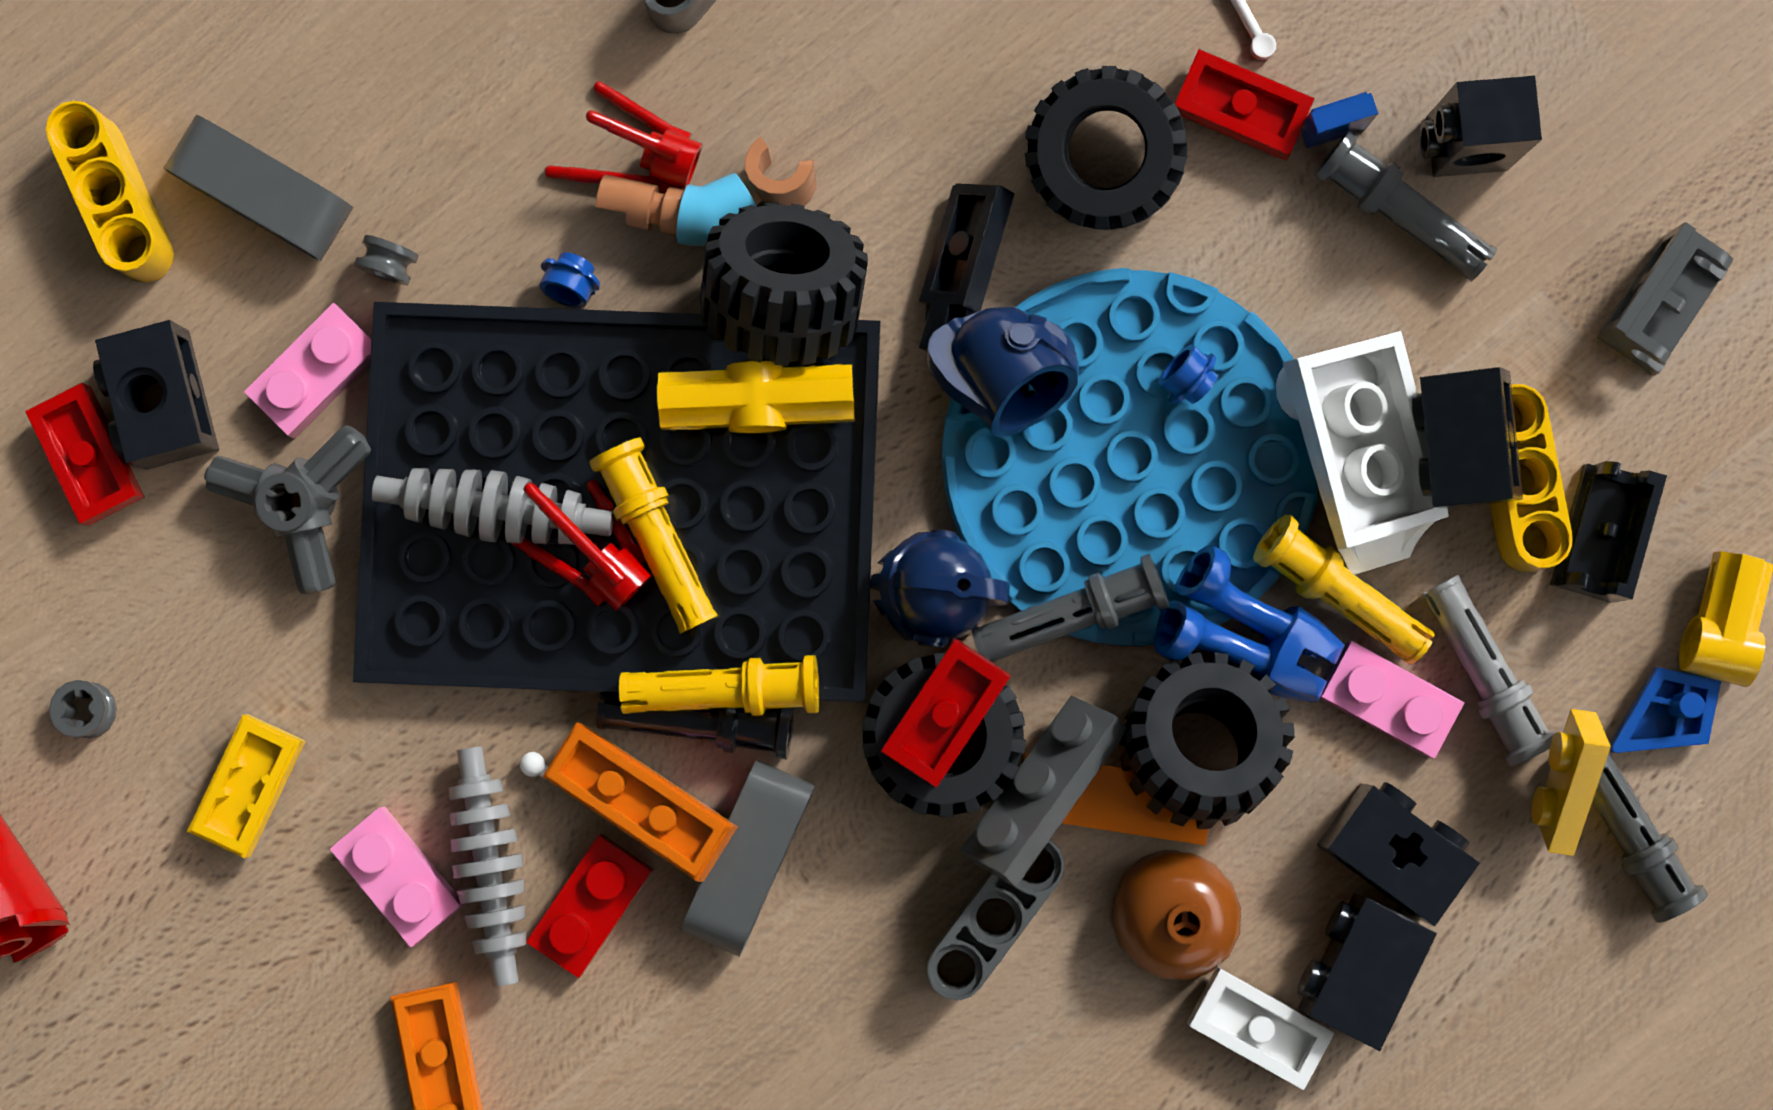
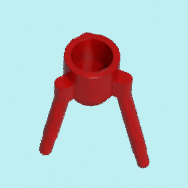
(666, 152)
(613, 572)

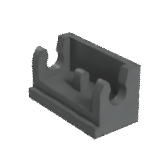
(1665, 298)

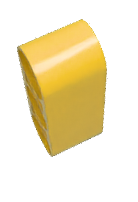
(87, 174)
(1546, 503)

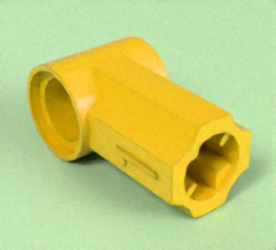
(1725, 635)

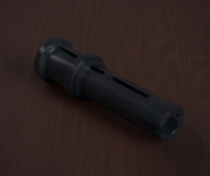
(726, 725)

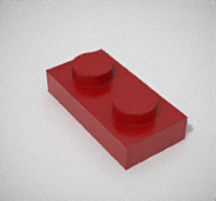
(1243, 105)
(82, 455)
(946, 712)
(589, 905)

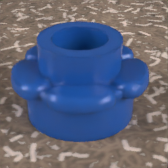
(569, 280)
(1189, 375)

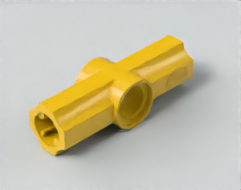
(755, 397)

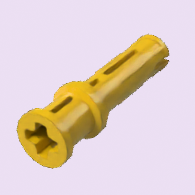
(642, 507)
(1321, 575)
(753, 687)

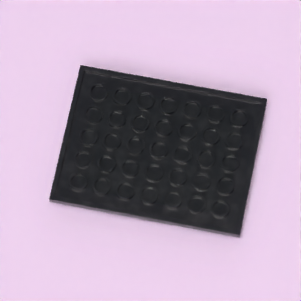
(539, 392)

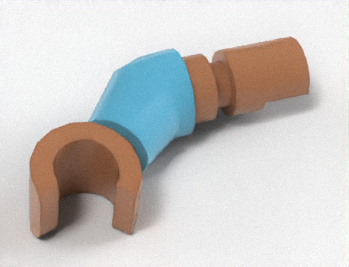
(696, 209)

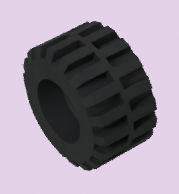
(1066, 108)
(782, 283)
(1241, 706)
(960, 790)

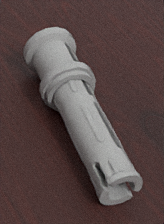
(1502, 696)

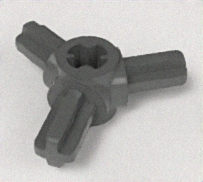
(316, 484)

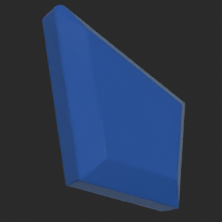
(1668, 713)

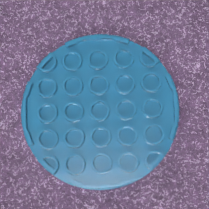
(1123, 464)

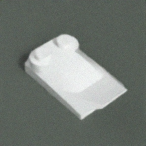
(1363, 446)

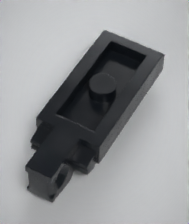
(964, 254)

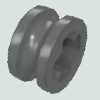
(386, 260)
(63, 711)

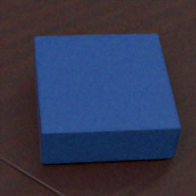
(1336, 118)

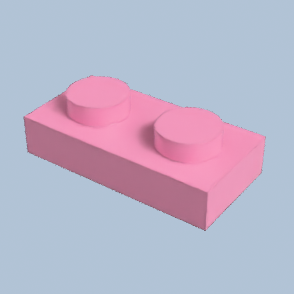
(312, 371)
(1391, 700)
(397, 876)

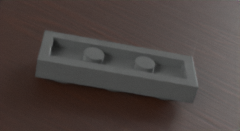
(1043, 790)

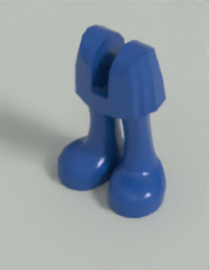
(1284, 632)

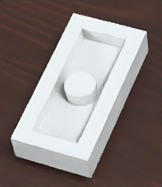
(1260, 1028)

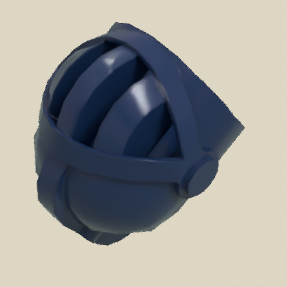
(994, 359)
(936, 588)

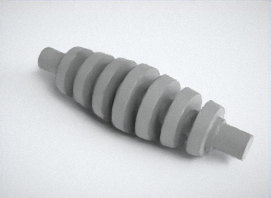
(491, 506)
(491, 890)

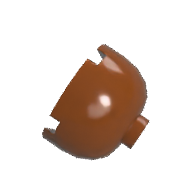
(1153, 896)

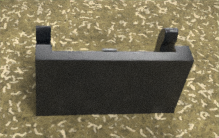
(1609, 531)

